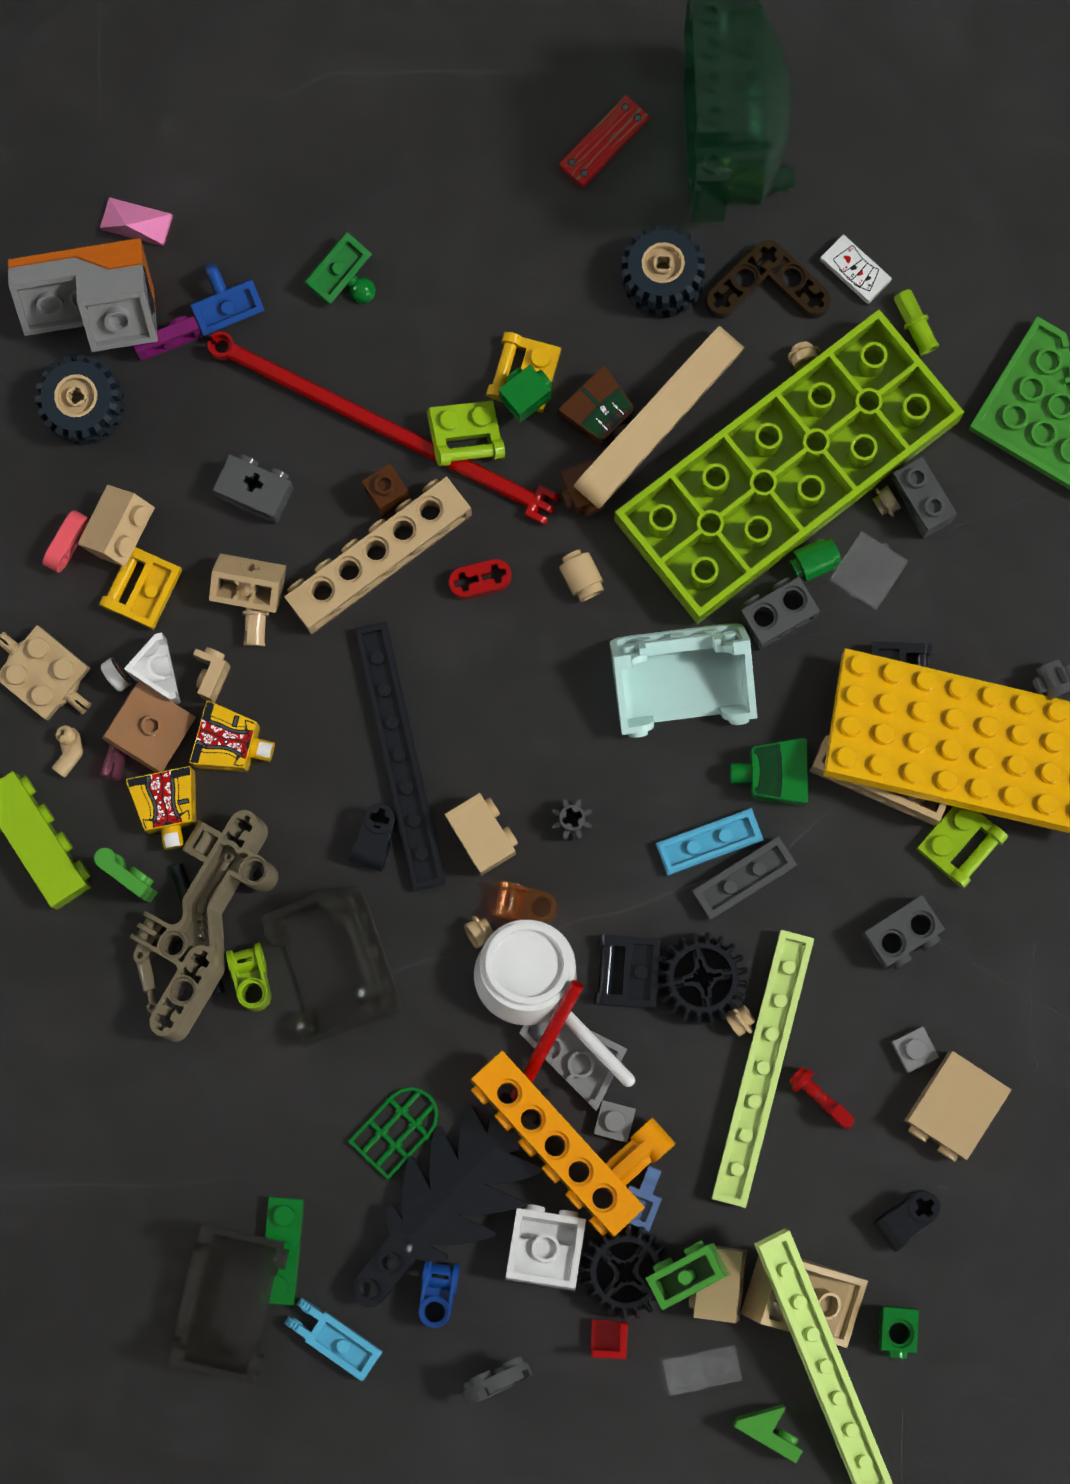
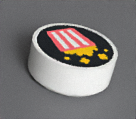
(115, 675)

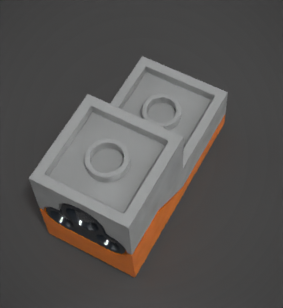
(90, 287)

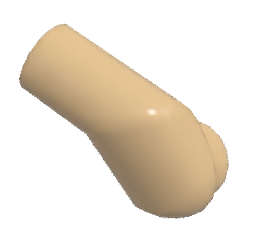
(71, 750)

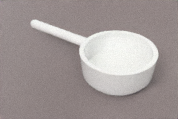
(525, 976)

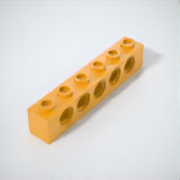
(623, 1204)

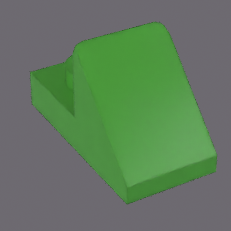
(761, 1426)

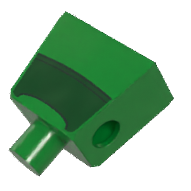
(776, 772)

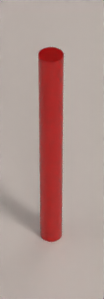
(551, 1032)

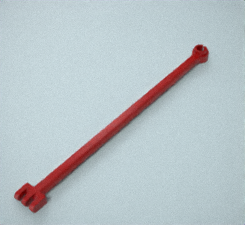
(403, 436)

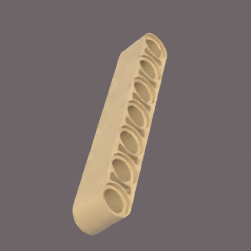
(658, 417)

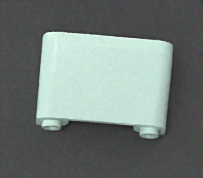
(683, 676)

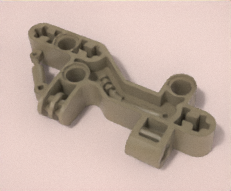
(202, 924)

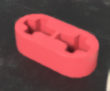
(65, 541)

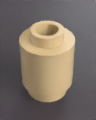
(581, 575)

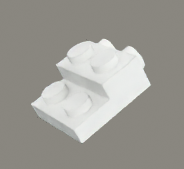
(546, 1247)

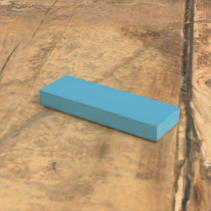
(709, 842)

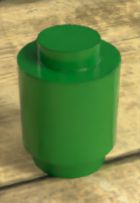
(815, 559)

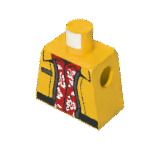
(228, 741)
(166, 803)

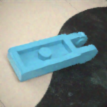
(336, 1341)

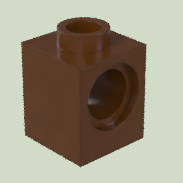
(385, 490)

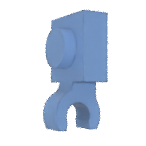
(647, 1198)

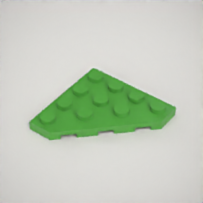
(1031, 404)

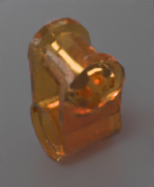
(521, 903)

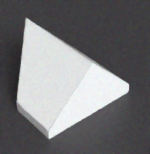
(154, 668)

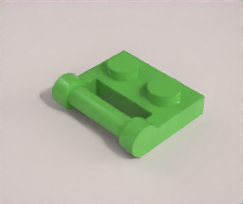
(132, 879)

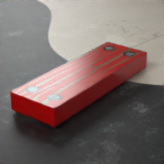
(604, 141)

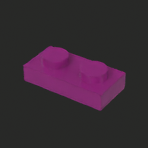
(179, 332)

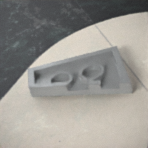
(576, 1061)

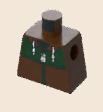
(598, 408)

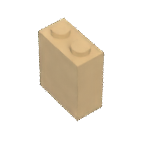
(956, 1107)

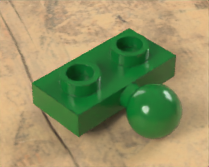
(339, 270)

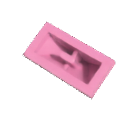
(136, 221)

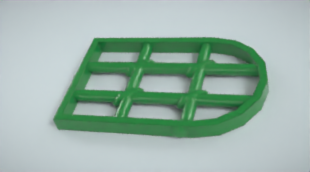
(396, 1145)

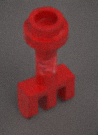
(836, 1112)

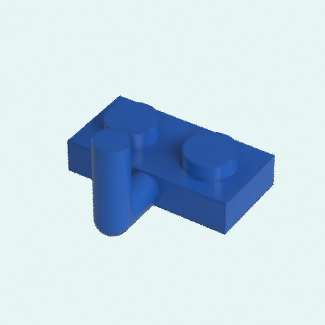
(226, 304)

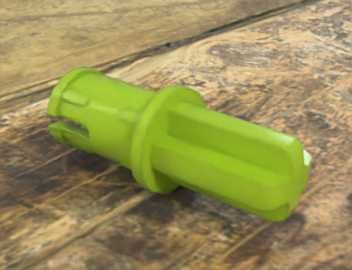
(916, 322)

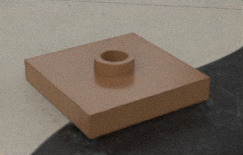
(149, 727)

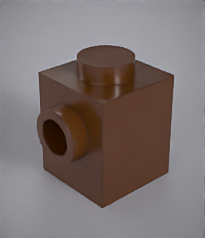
(573, 497)

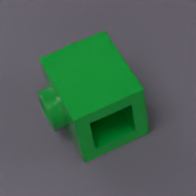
(525, 392)

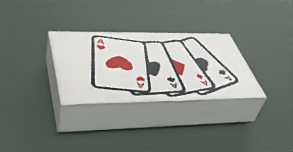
(855, 269)

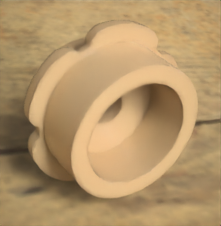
(802, 354)
(478, 931)
(740, 1020)

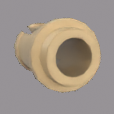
(254, 627)

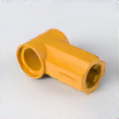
(645, 1147)

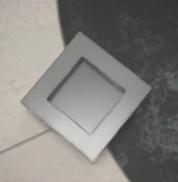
(915, 1049)
(614, 1121)

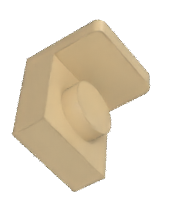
(211, 680)

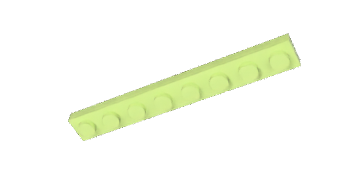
(762, 1068)
(821, 1359)

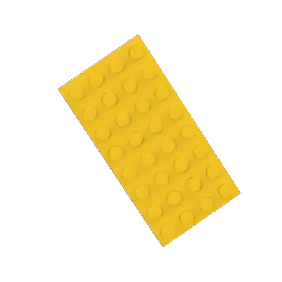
(951, 740)

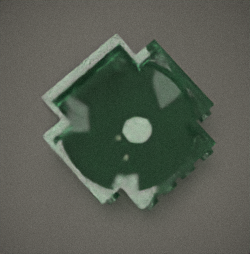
(734, 107)

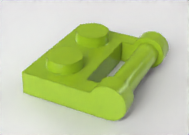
(464, 423)
(952, 835)

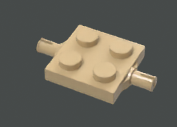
(43, 673)

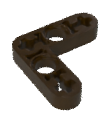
(773, 273)

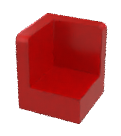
(609, 1338)

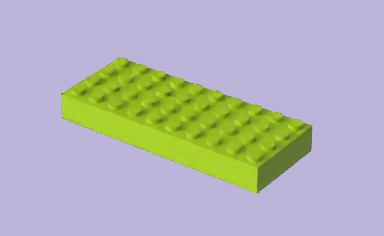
(788, 466)

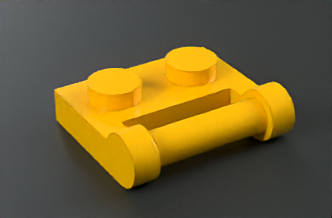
(537, 354)
(150, 590)

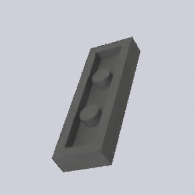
(744, 878)

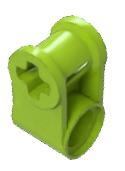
(249, 970)

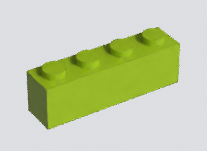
(38, 844)

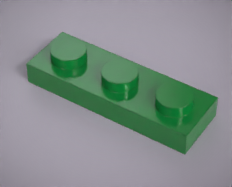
(285, 1224)

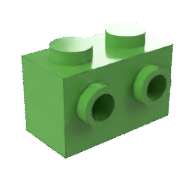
(688, 1275)

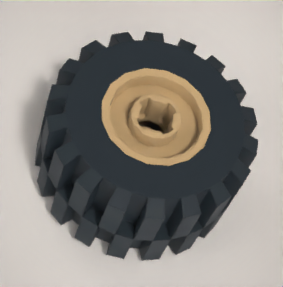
(663, 285)
(80, 400)

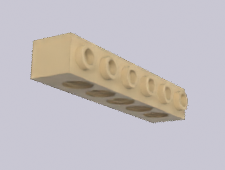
(317, 613)

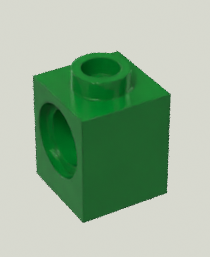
(894, 1314)

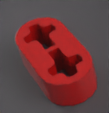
(477, 571)

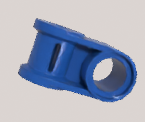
(438, 1290)

